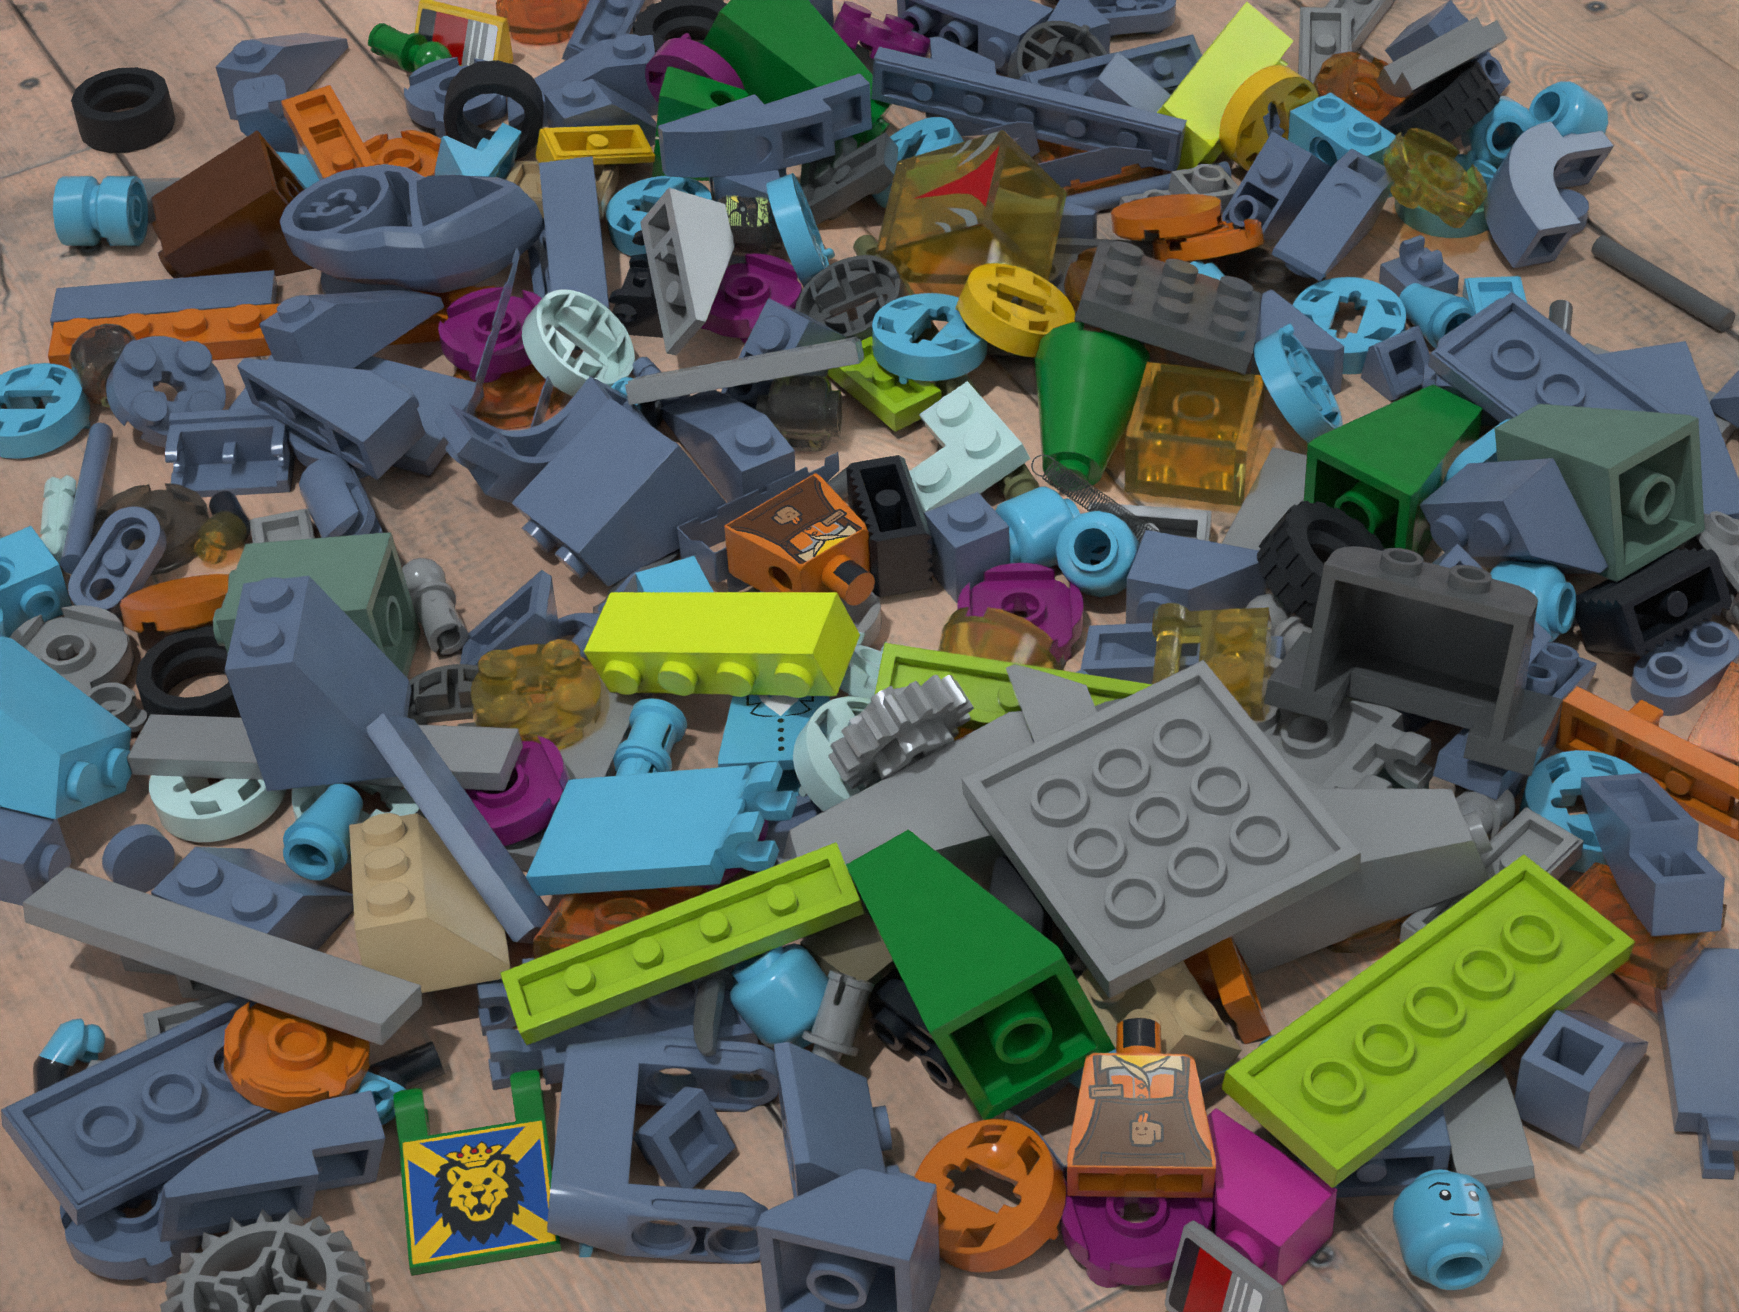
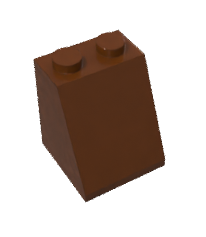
(229, 214)

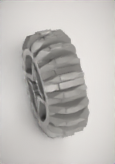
(259, 1269)

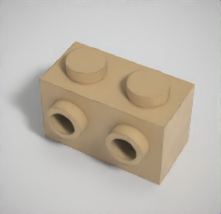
(1180, 1007)

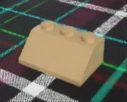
(419, 908)

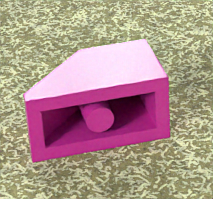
(1267, 1201)

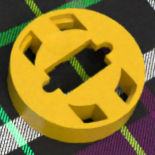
(1242, 124)
(1012, 327)

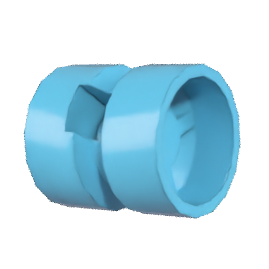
(94, 211)

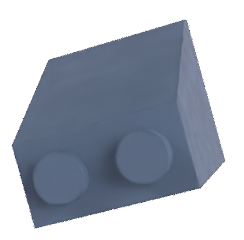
(615, 497)
(309, 686)

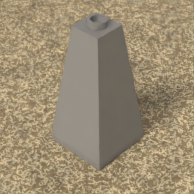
(924, 800)
(1412, 856)

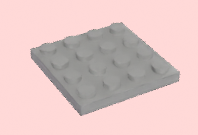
(1159, 827)

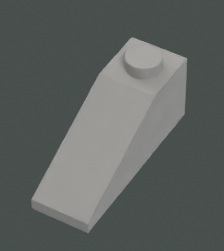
(687, 257)

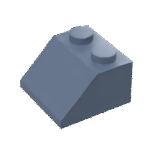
(1513, 514)
(257, 894)
(827, 1119)
(853, 1246)

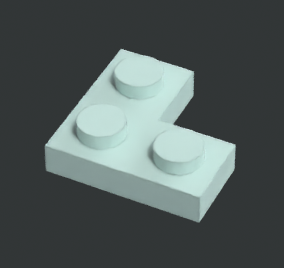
(974, 452)

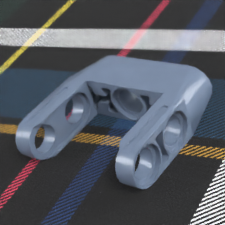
(594, 1149)

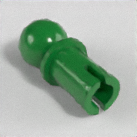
(408, 50)

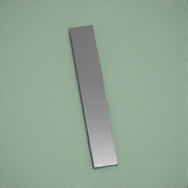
(221, 749)
(224, 955)

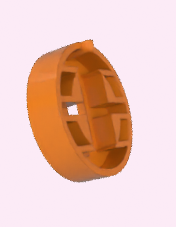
(974, 1235)

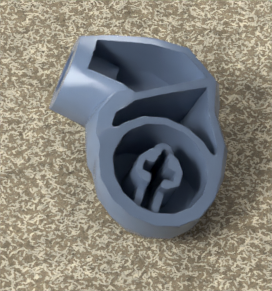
(410, 228)

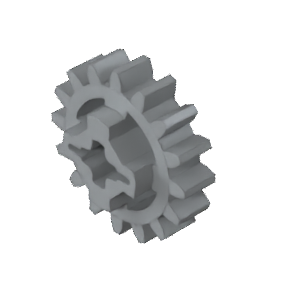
(900, 729)

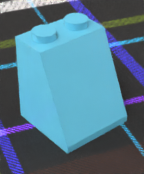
(55, 740)

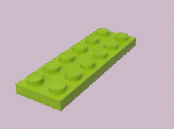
(1426, 1019)

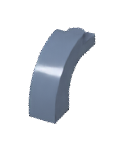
(1523, 199)
(510, 459)

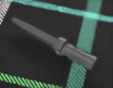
(709, 1008)

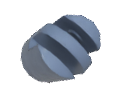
(337, 499)

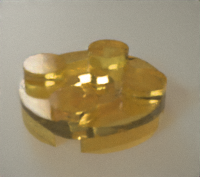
(1431, 178)
(550, 669)

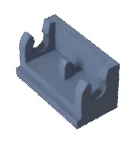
(230, 452)

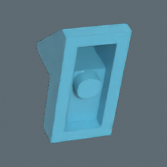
(489, 159)

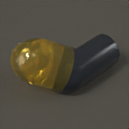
(224, 530)

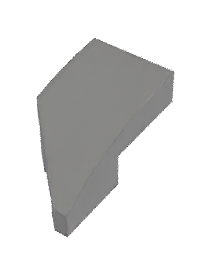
(1049, 700)

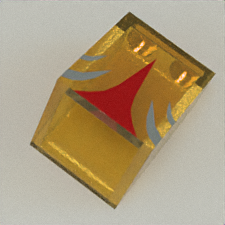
(969, 210)

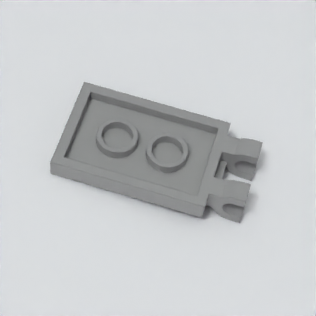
(1349, 746)

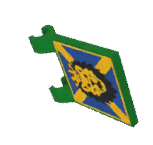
(478, 1189)

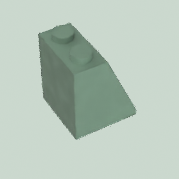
(1626, 470)
(353, 570)

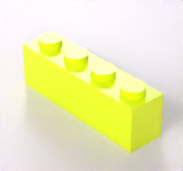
(1236, 54)
(723, 643)

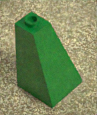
(786, 51)
(1392, 463)
(979, 976)

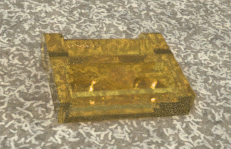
(1231, 644)

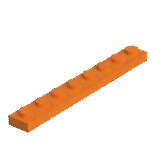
(224, 331)

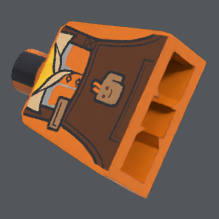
(802, 544)
(1140, 1122)

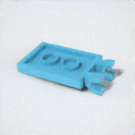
(660, 829)

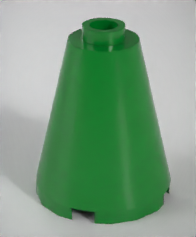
(1085, 397)

